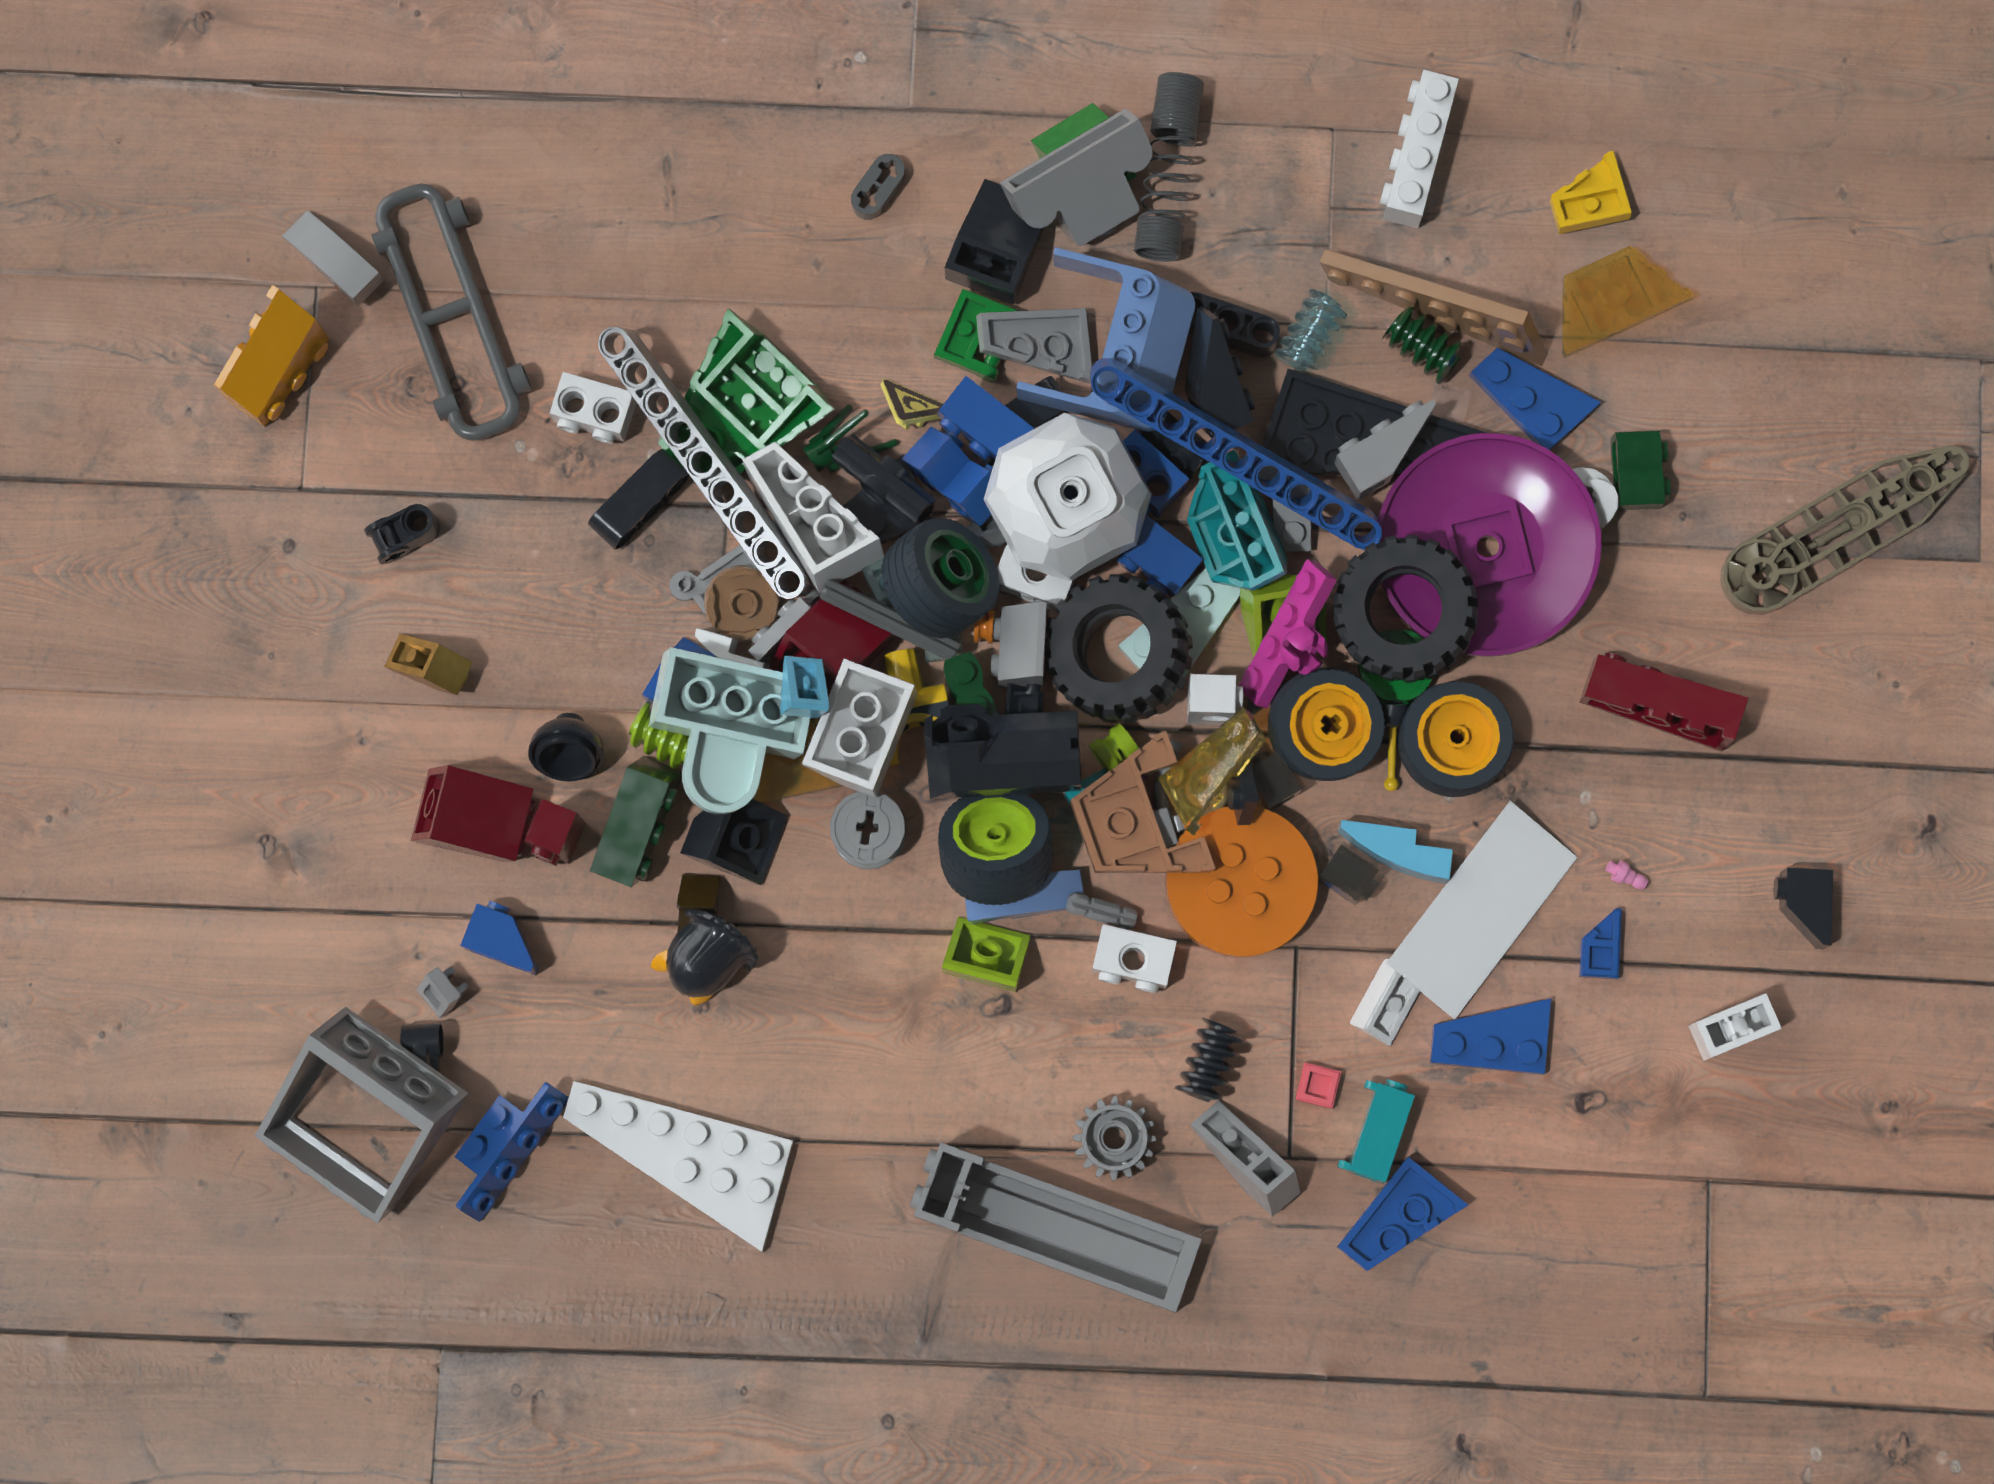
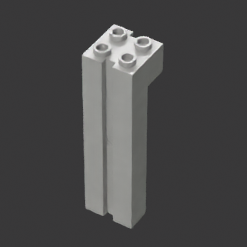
(1055, 1227)

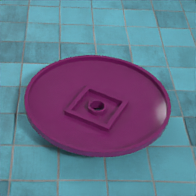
(1524, 502)

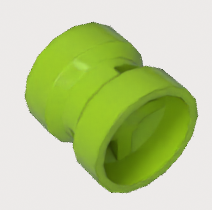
(1113, 748)

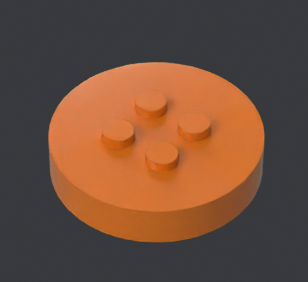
(1257, 892)

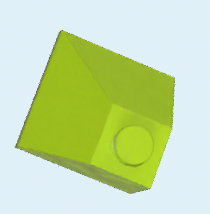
(1262, 606)

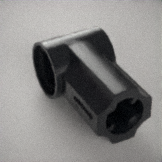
(424, 1042)

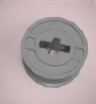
(883, 845)

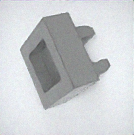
(1168, 825)
(439, 991)

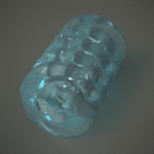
(1310, 331)

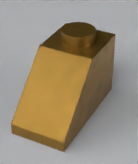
(429, 664)

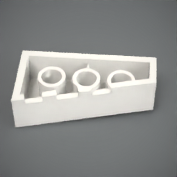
(816, 526)

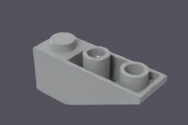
(1374, 460)

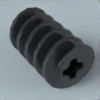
(1210, 1061)

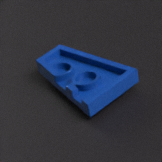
(1531, 398)
(1496, 1040)
(1398, 1215)

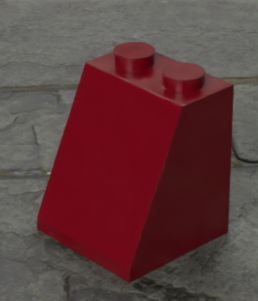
(832, 636)
(473, 814)

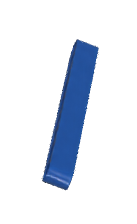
(1226, 438)

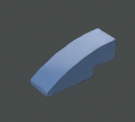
(1048, 899)

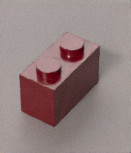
(554, 833)

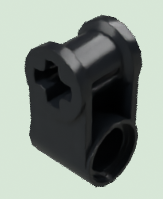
(400, 532)

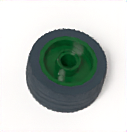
(940, 578)

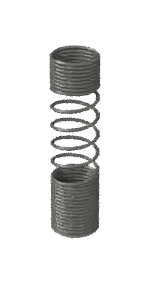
(1175, 122)

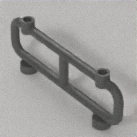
(511, 380)

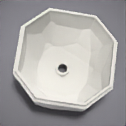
(1046, 527)

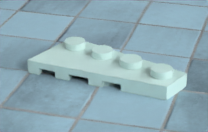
(1204, 608)

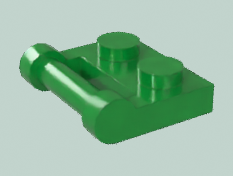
(961, 339)

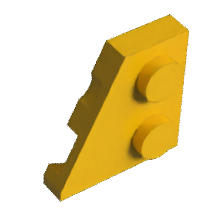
(1592, 198)

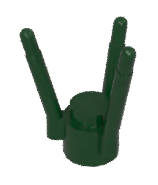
(823, 446)

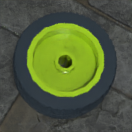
(996, 847)

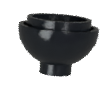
(566, 749)

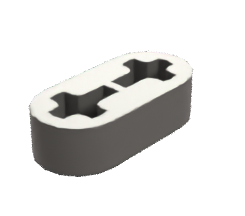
(884, 191)

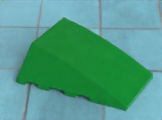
(749, 394)

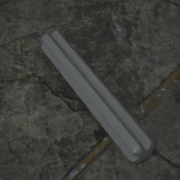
(885, 618)

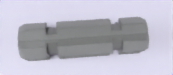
(1101, 911)

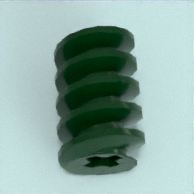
(1424, 344)

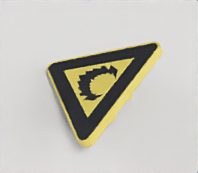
(909, 406)

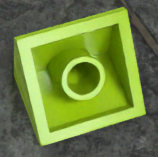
(986, 954)

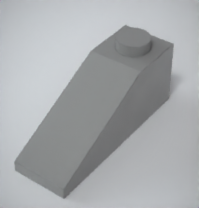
(1247, 1158)

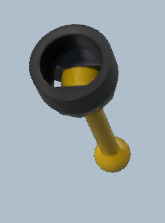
(1393, 714)

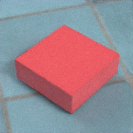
(1318, 1085)

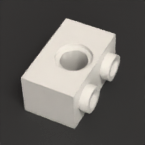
(1016, 583)
(1213, 699)
(1155, 950)

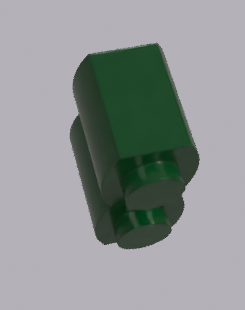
(1639, 470)
(966, 683)

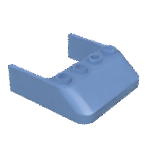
(1144, 335)

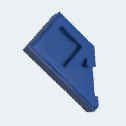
(1602, 949)

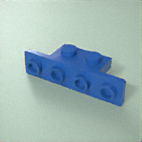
(502, 1145)

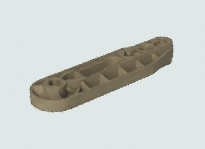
(1860, 516)

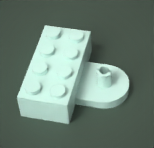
(730, 724)

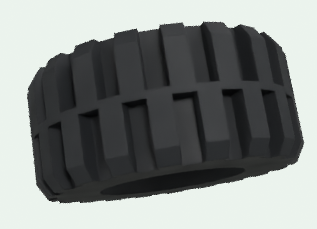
(1395, 558)
(1079, 621)

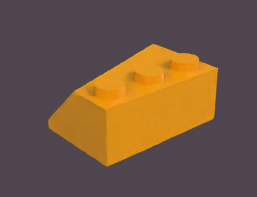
(273, 359)

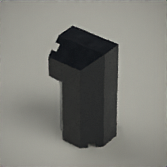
(1001, 753)

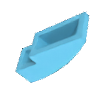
(1397, 850)

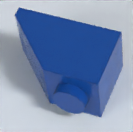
(498, 937)

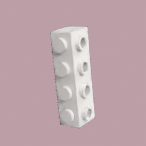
(1420, 149)

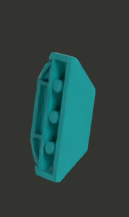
(1234, 530)

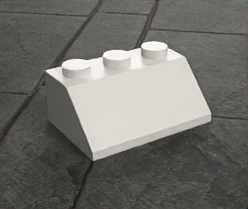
(860, 728)

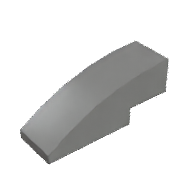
(333, 257)

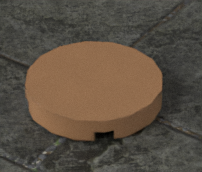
(740, 602)

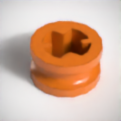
(984, 628)

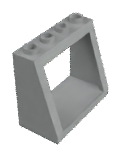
(386, 1073)

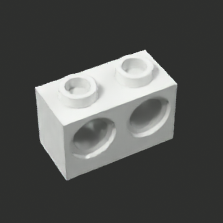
(597, 399)

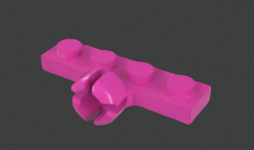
(1291, 637)

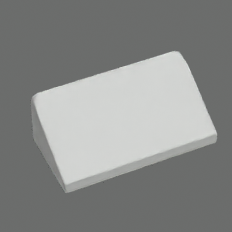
(1385, 1005)

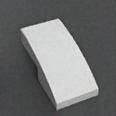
(725, 647)

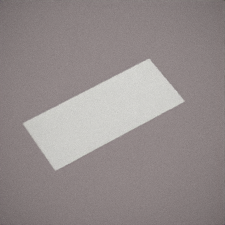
(1482, 910)

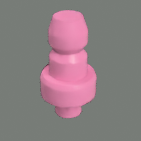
(1622, 873)

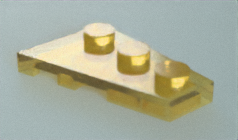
(1206, 769)

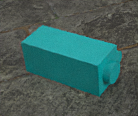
(1380, 1131)

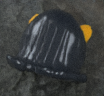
(705, 956)

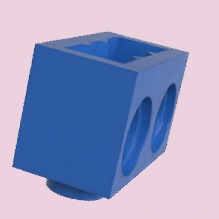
(1156, 467)

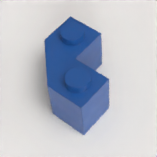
(945, 467)

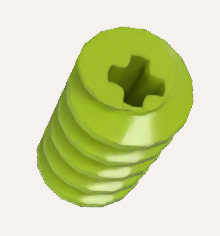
(666, 743)

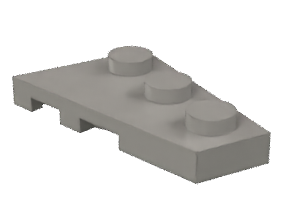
(1039, 339)

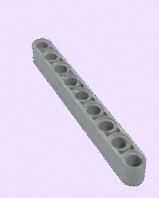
(690, 453)

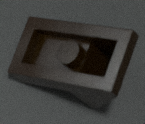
(697, 893)

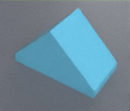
(803, 688)

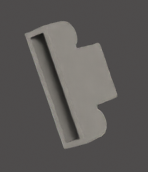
(1083, 180)

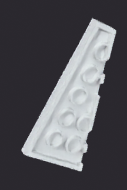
(707, 1162)

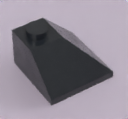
(736, 841)

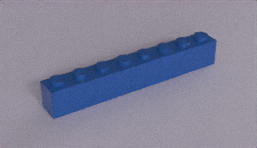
(993, 425)

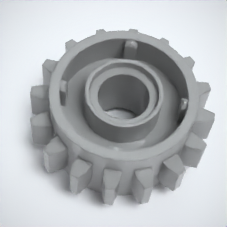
(1114, 1159)

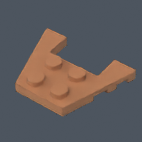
(1121, 823)

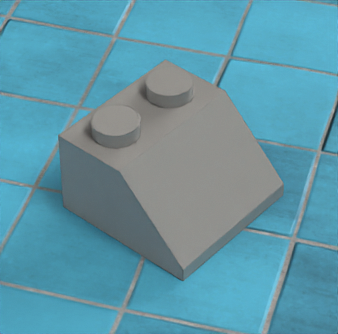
(1021, 644)

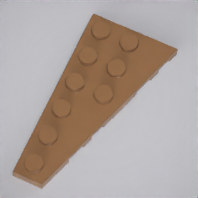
(1449, 308)

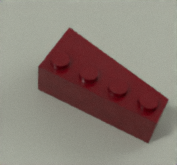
(1664, 701)

